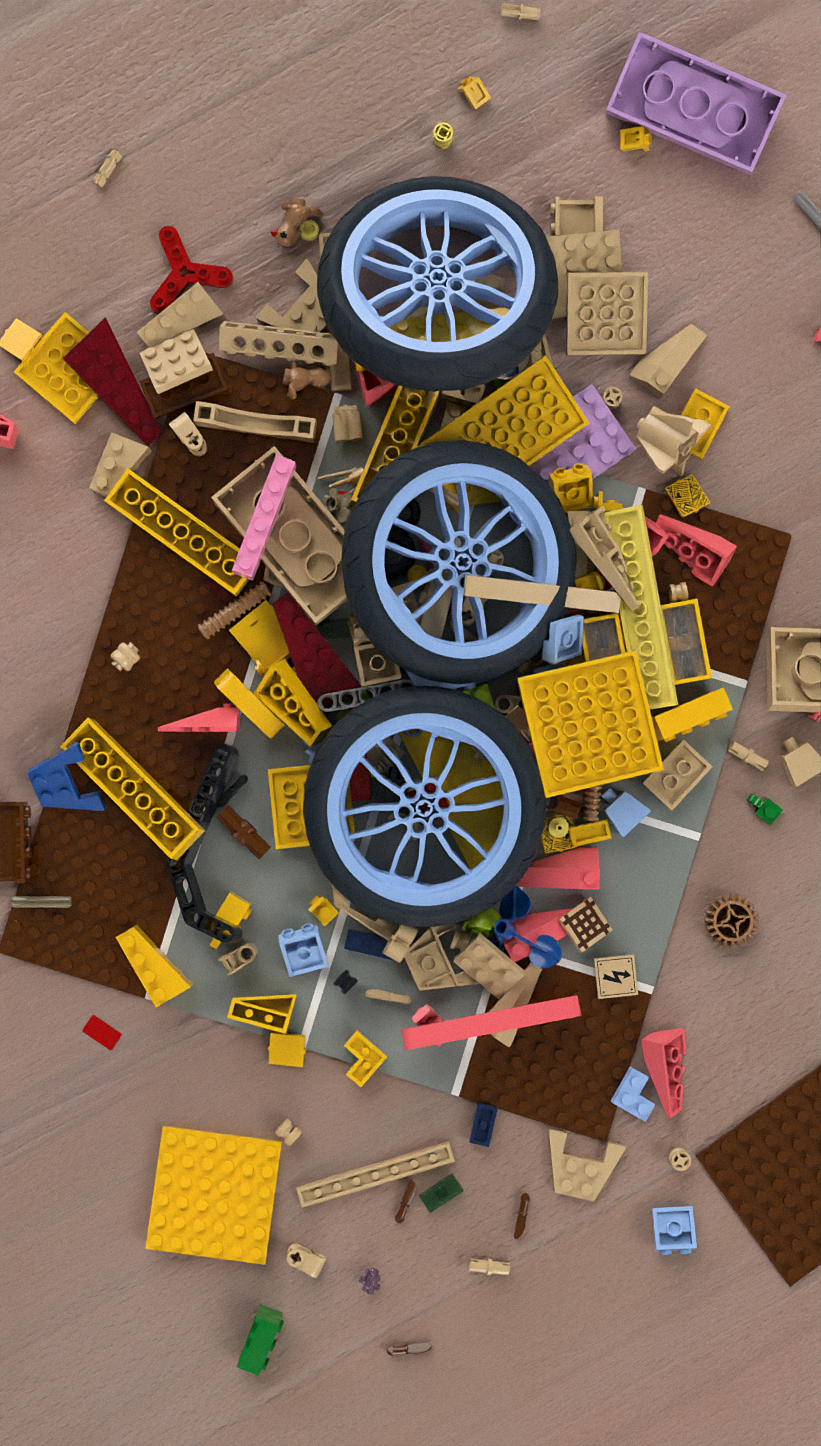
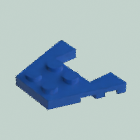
(56, 786)

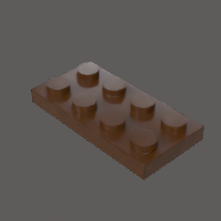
(187, 393)

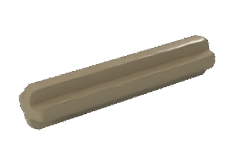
(41, 901)

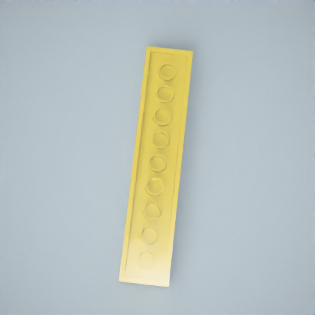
(643, 625)

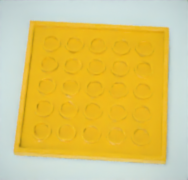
(590, 724)
(213, 1195)

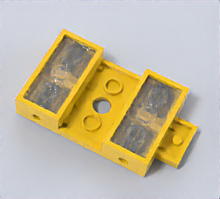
(684, 635)

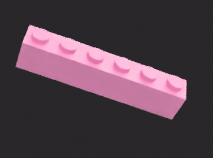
(264, 517)

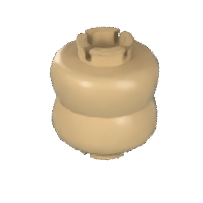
(125, 656)

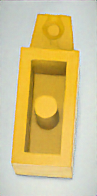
(232, 910)

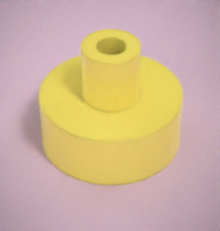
(553, 827)

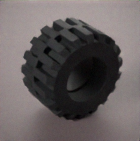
(405, 564)

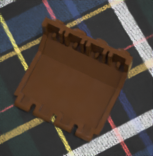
(14, 842)

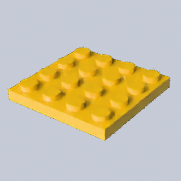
(52, 376)
(287, 798)

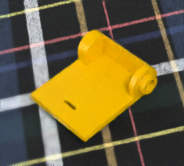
(264, 639)

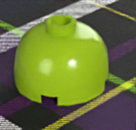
(482, 923)

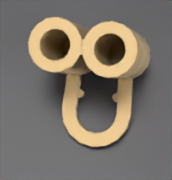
(347, 423)

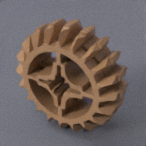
(748, 916)

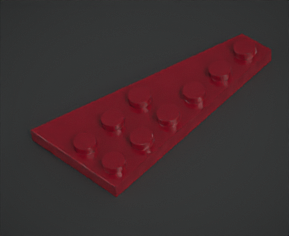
(106, 371)
(311, 655)

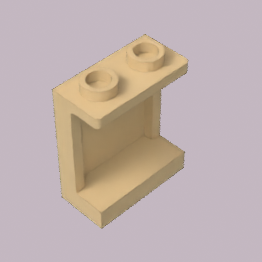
(576, 216)

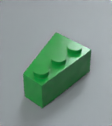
(260, 1340)

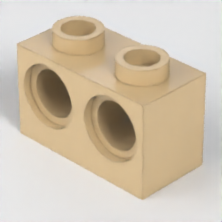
(466, 397)

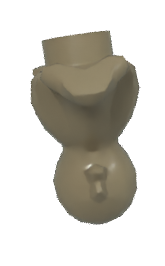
(339, 505)

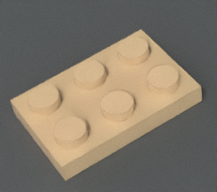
(681, 773)
(489, 966)

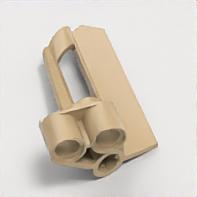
(397, 935)

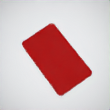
(102, 1032)

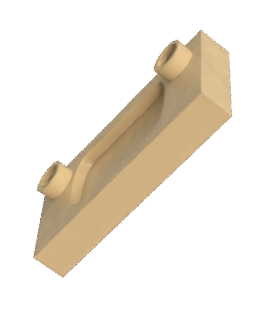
(304, 541)
(793, 669)

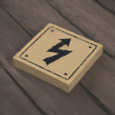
(615, 976)

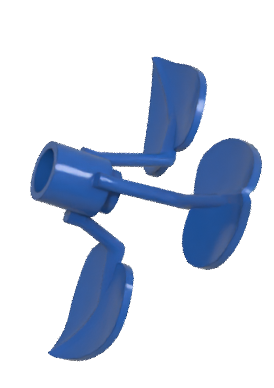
(517, 905)

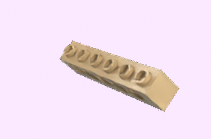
(229, 343)

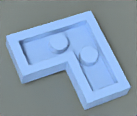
(628, 1095)

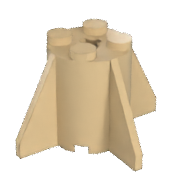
(669, 438)

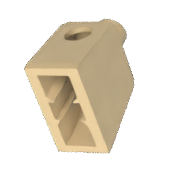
(800, 761)

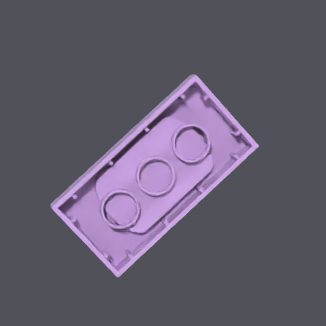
(695, 103)

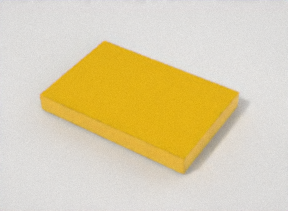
(705, 408)

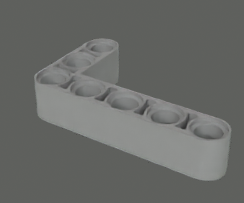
(375, 690)

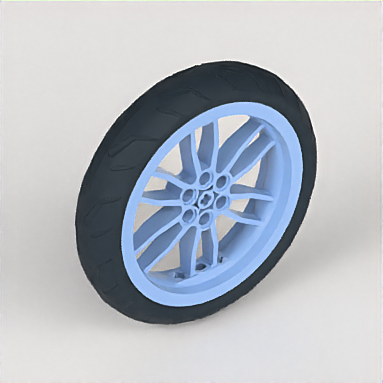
(447, 204)
(387, 618)
(395, 895)

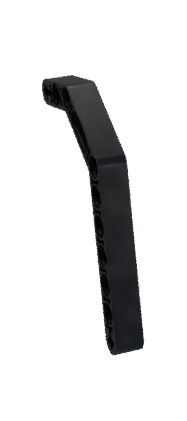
(186, 870)

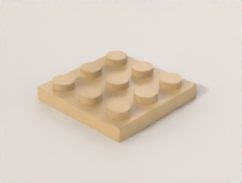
(175, 361)

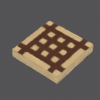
(585, 924)

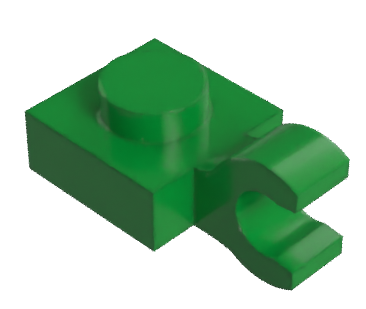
(766, 809)

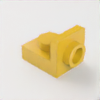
(474, 91)
(635, 139)
(609, 505)
(590, 581)
(322, 909)

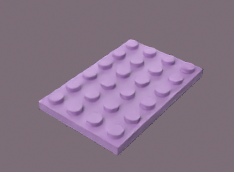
(596, 445)

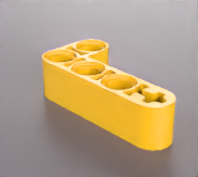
(248, 703)

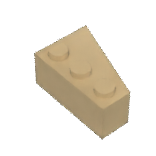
(117, 457)

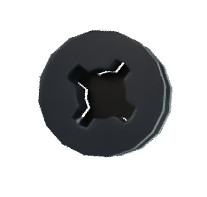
(345, 981)

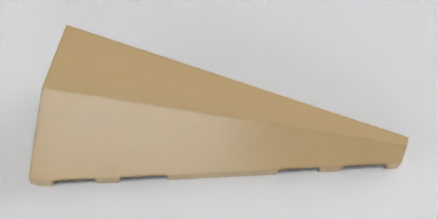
(596, 541)
(514, 997)

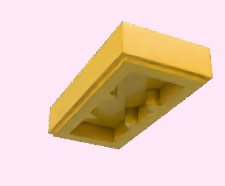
(589, 832)

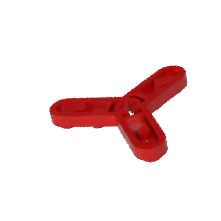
(174, 283)

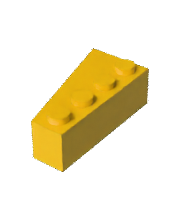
(292, 703)
(690, 714)
(152, 966)

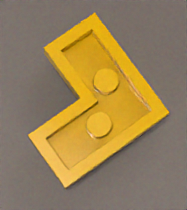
(368, 1056)

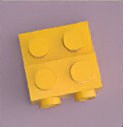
(573, 487)

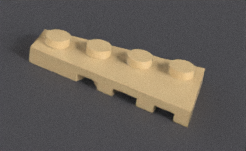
(182, 315)

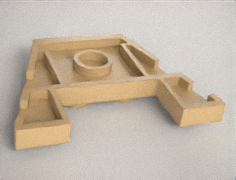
(305, 312)
(430, 964)
(580, 1175)

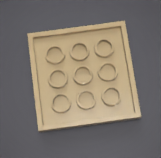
(583, 254)
(607, 313)

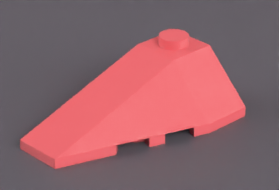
(215, 720)
(531, 928)

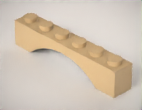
(236, 420)

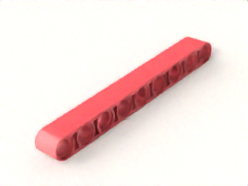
(491, 1022)

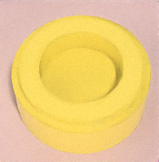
(309, 230)

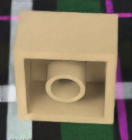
(374, 666)

